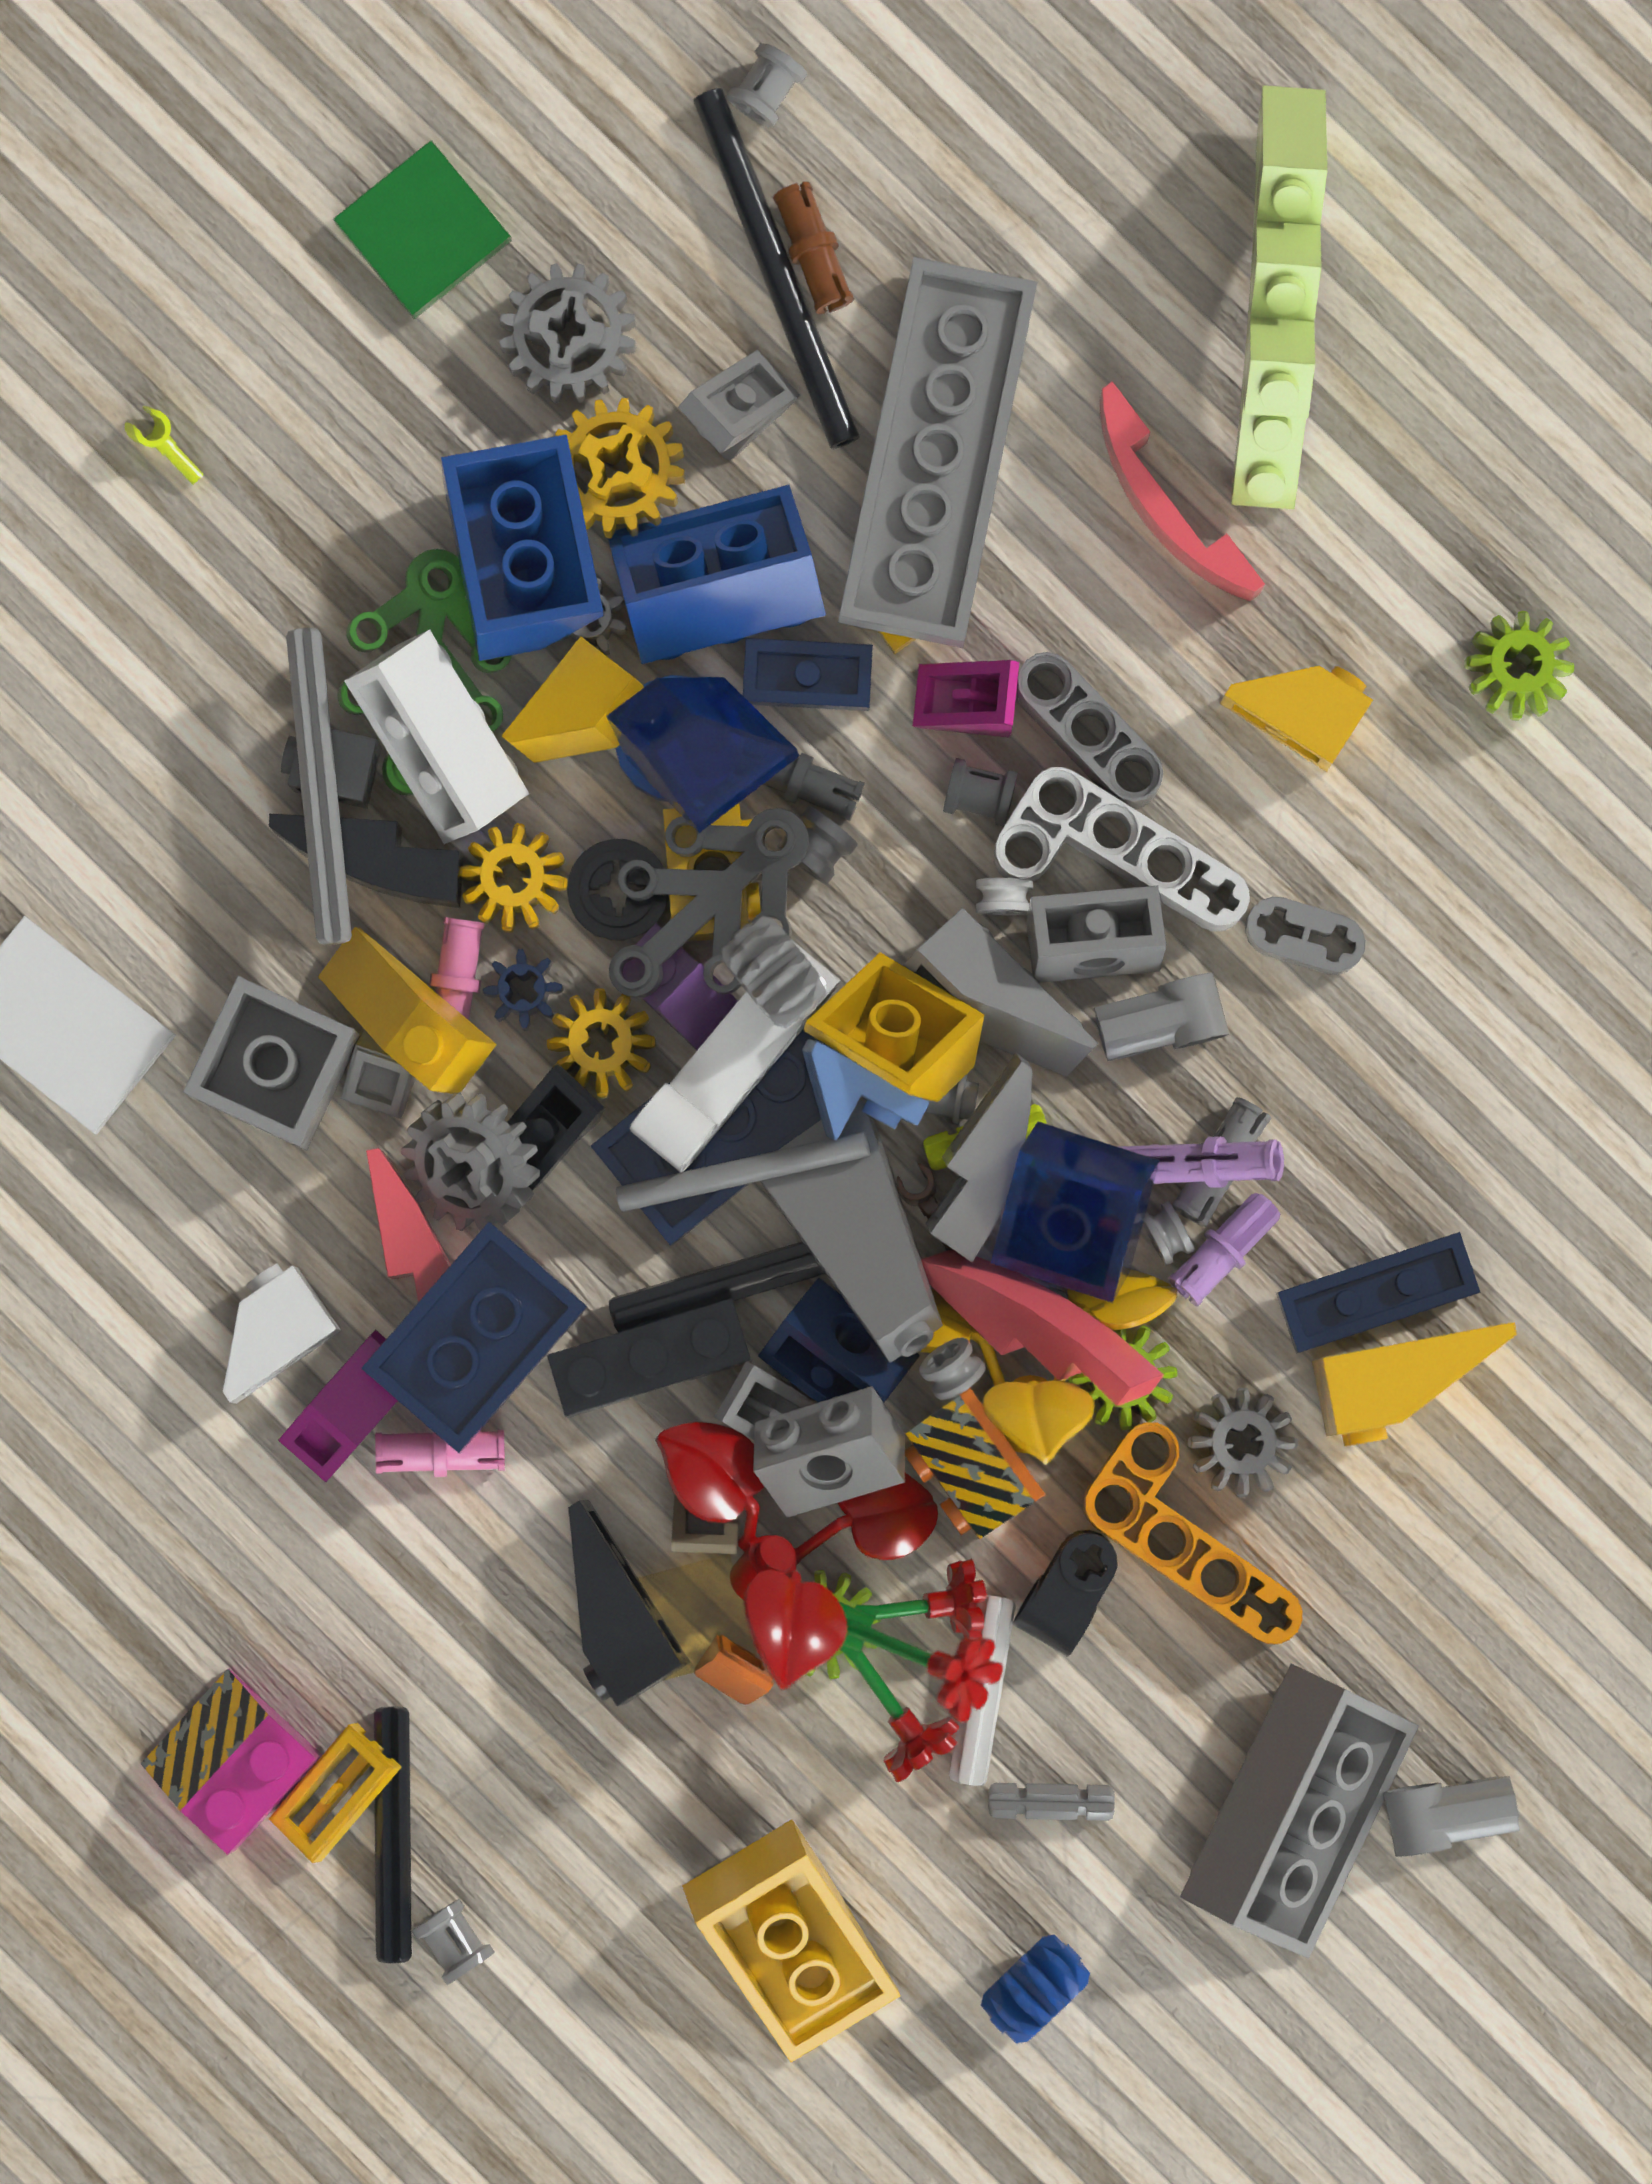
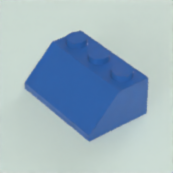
(521, 545)
(717, 574)

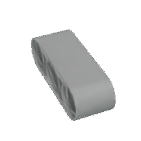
(1080, 700)

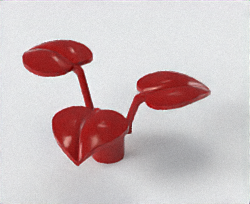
(789, 1621)

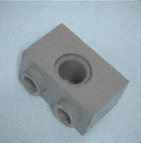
(1096, 934)
(829, 1452)

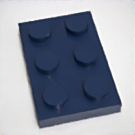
(474, 1337)

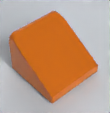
(734, 1671)

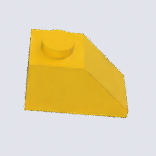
(572, 707)
(1303, 709)

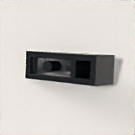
(618, 1622)

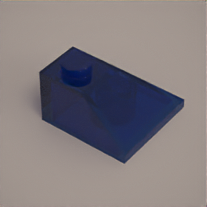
(699, 744)

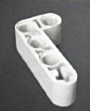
(1126, 861)
(718, 1078)

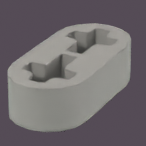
(1310, 920)

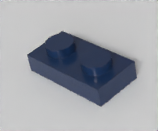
(807, 674)

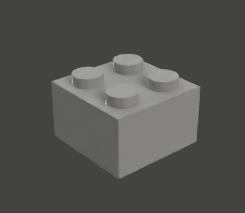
(272, 1063)

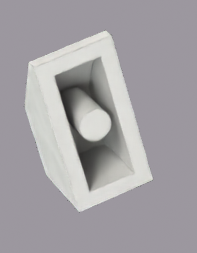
(274, 1330)

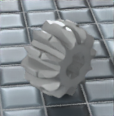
(774, 972)
(1237, 1422)

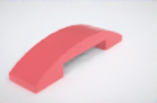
(1219, 563)

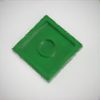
(422, 229)

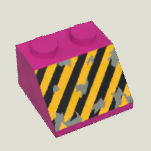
(230, 1762)

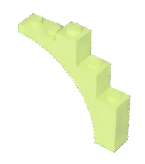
(1281, 296)

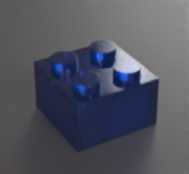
(1074, 1211)

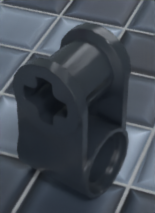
(1063, 1602)

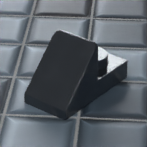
(555, 1119)

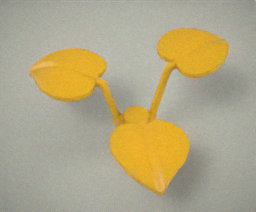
(1044, 1413)

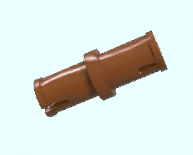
(813, 247)

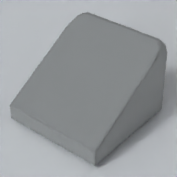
(376, 1079)

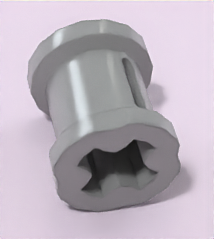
(766, 85)
(470, 1946)

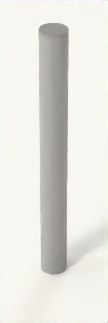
(743, 1171)

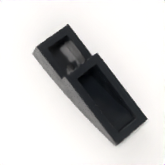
(380, 863)

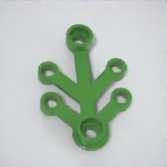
(432, 609)

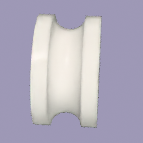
(1003, 896)

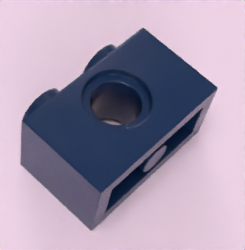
(830, 1351)

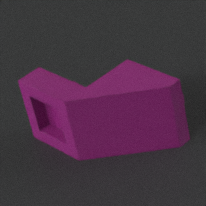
(340, 1414)

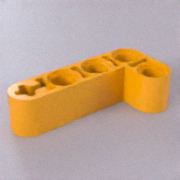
(1197, 1545)

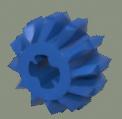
(1035, 1989)

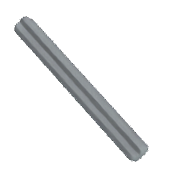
(318, 786)

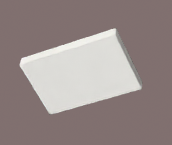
(71, 1028)

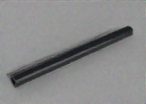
(776, 268)

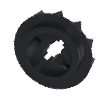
(594, 871)

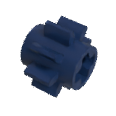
(523, 972)

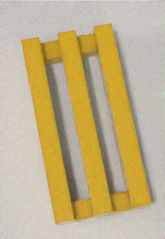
(369, 1754)

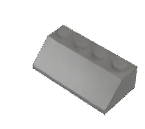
(1299, 1811)

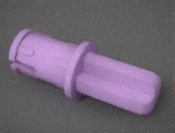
(1225, 1248)

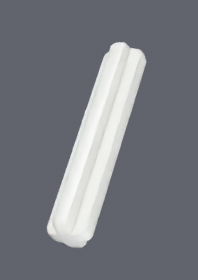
(976, 1735)

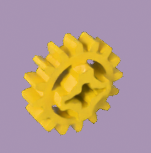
(640, 481)

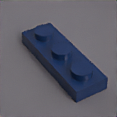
(1378, 1292)

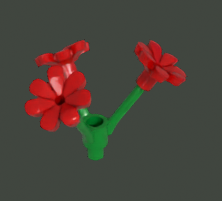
(962, 1673)

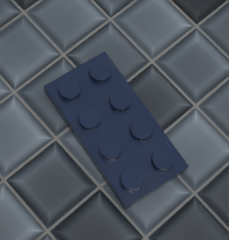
(763, 1123)

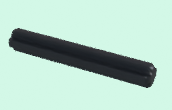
(714, 1285)
(393, 1841)

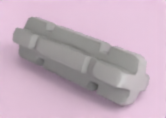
(1051, 1801)

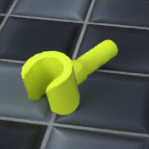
(162, 441)

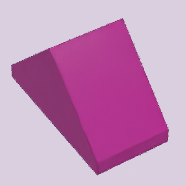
(967, 697)

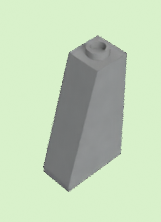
(862, 1239)

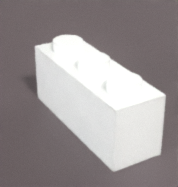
(437, 737)

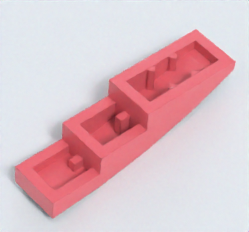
(405, 1232)
(1021, 1313)

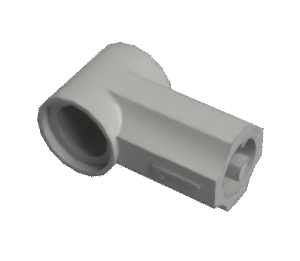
(1176, 1015)
(1434, 1816)

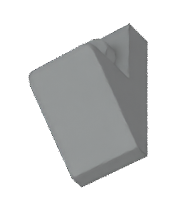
(738, 404)

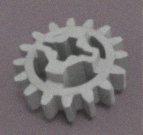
(540, 328)
(470, 1161)

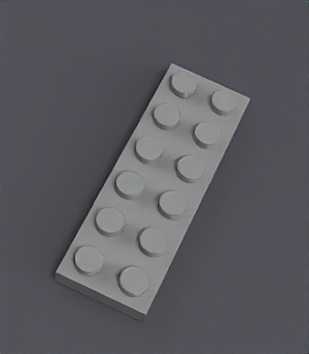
(937, 452)

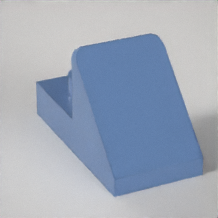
(842, 1082)

